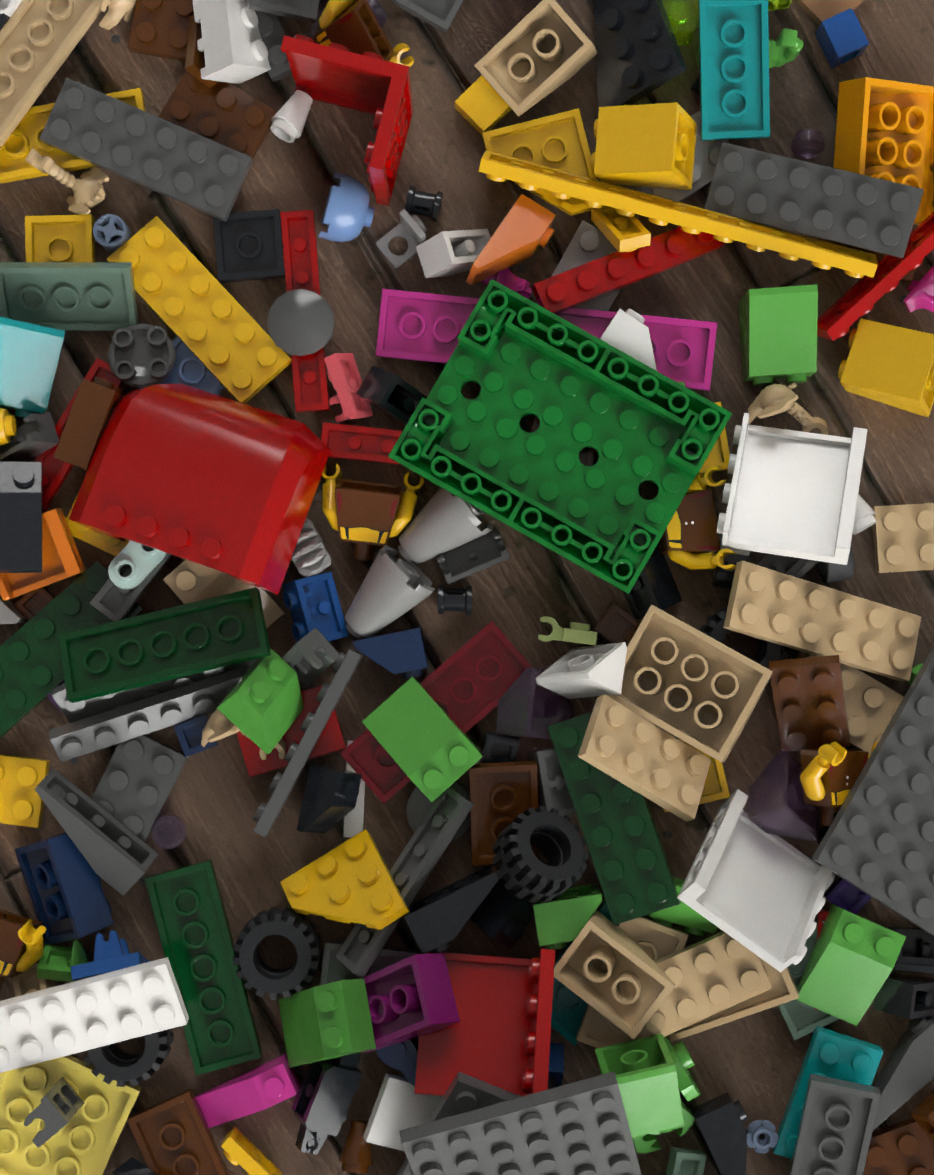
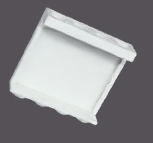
(792, 492)
(756, 886)

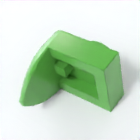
(58, 960)

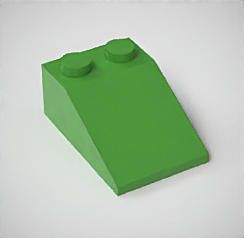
(422, 739)
(848, 965)
(326, 1022)

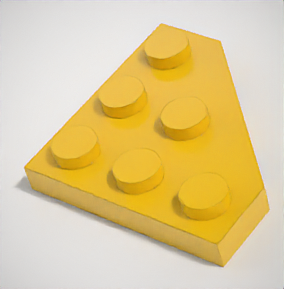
(549, 141)
(347, 886)

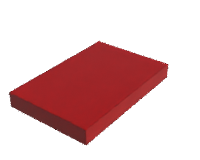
(329, 741)

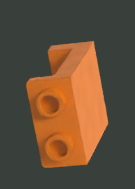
(59, 559)

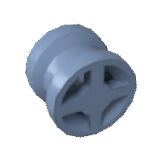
(105, 230)

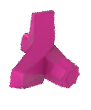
(512, 282)
(921, 293)

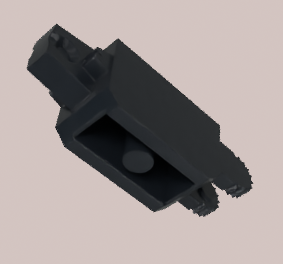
(325, 1100)

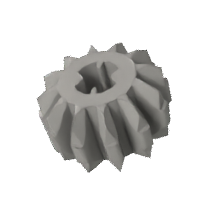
(310, 551)

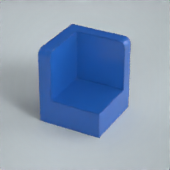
(841, 38)

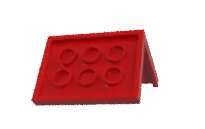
(363, 85)
(501, 1026)

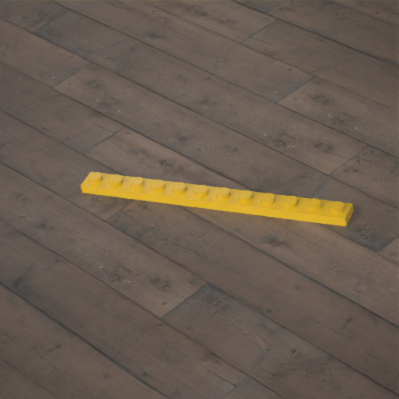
(689, 217)

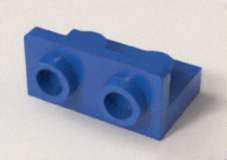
(315, 605)

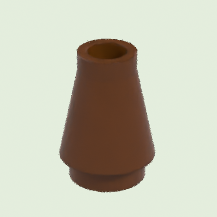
(356, 1151)

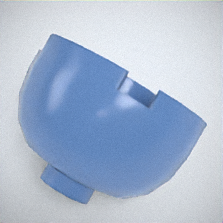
(346, 210)

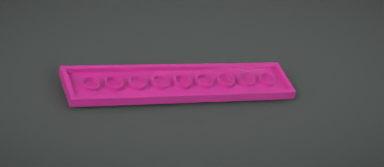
(428, 325)

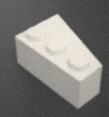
(230, 41)

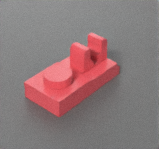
(346, 381)

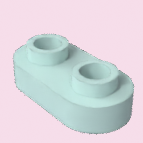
(140, 562)

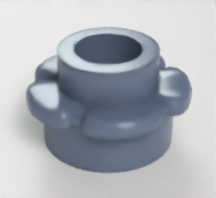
(761, 1127)

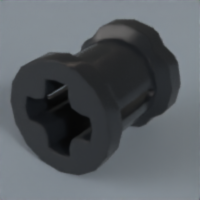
(424, 203)
(455, 599)

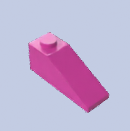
(249, 1092)

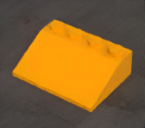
(887, 134)

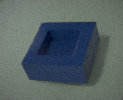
(190, 735)

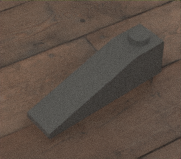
(103, 841)
(907, 1068)

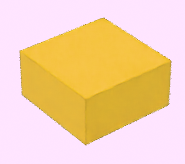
(482, 105)

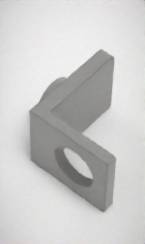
(411, 230)

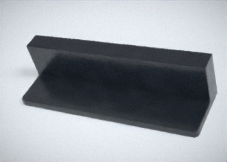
(653, 587)

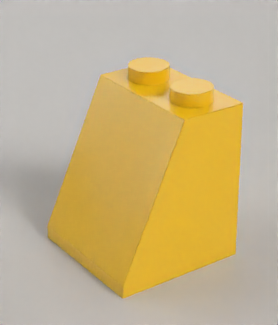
(645, 146)
(890, 366)

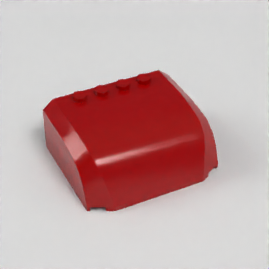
(203, 481)

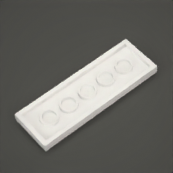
(89, 1014)

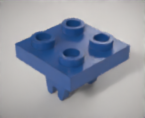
(107, 958)

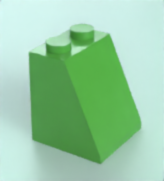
(779, 334)
(645, 1082)

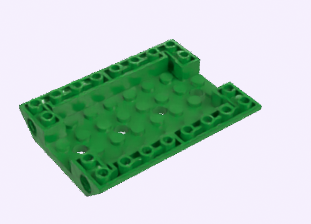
(583, 399)

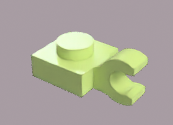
(576, 633)

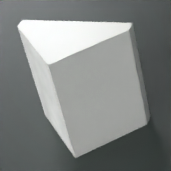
(587, 671)

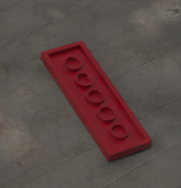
(463, 686)

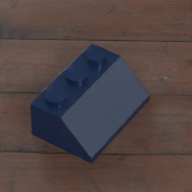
(63, 889)

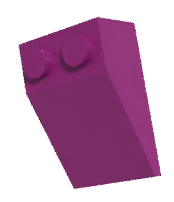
(410, 999)

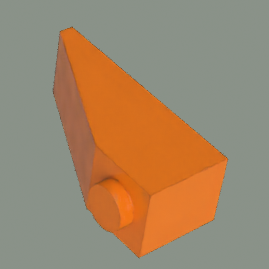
(514, 240)

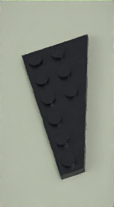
(633, 50)

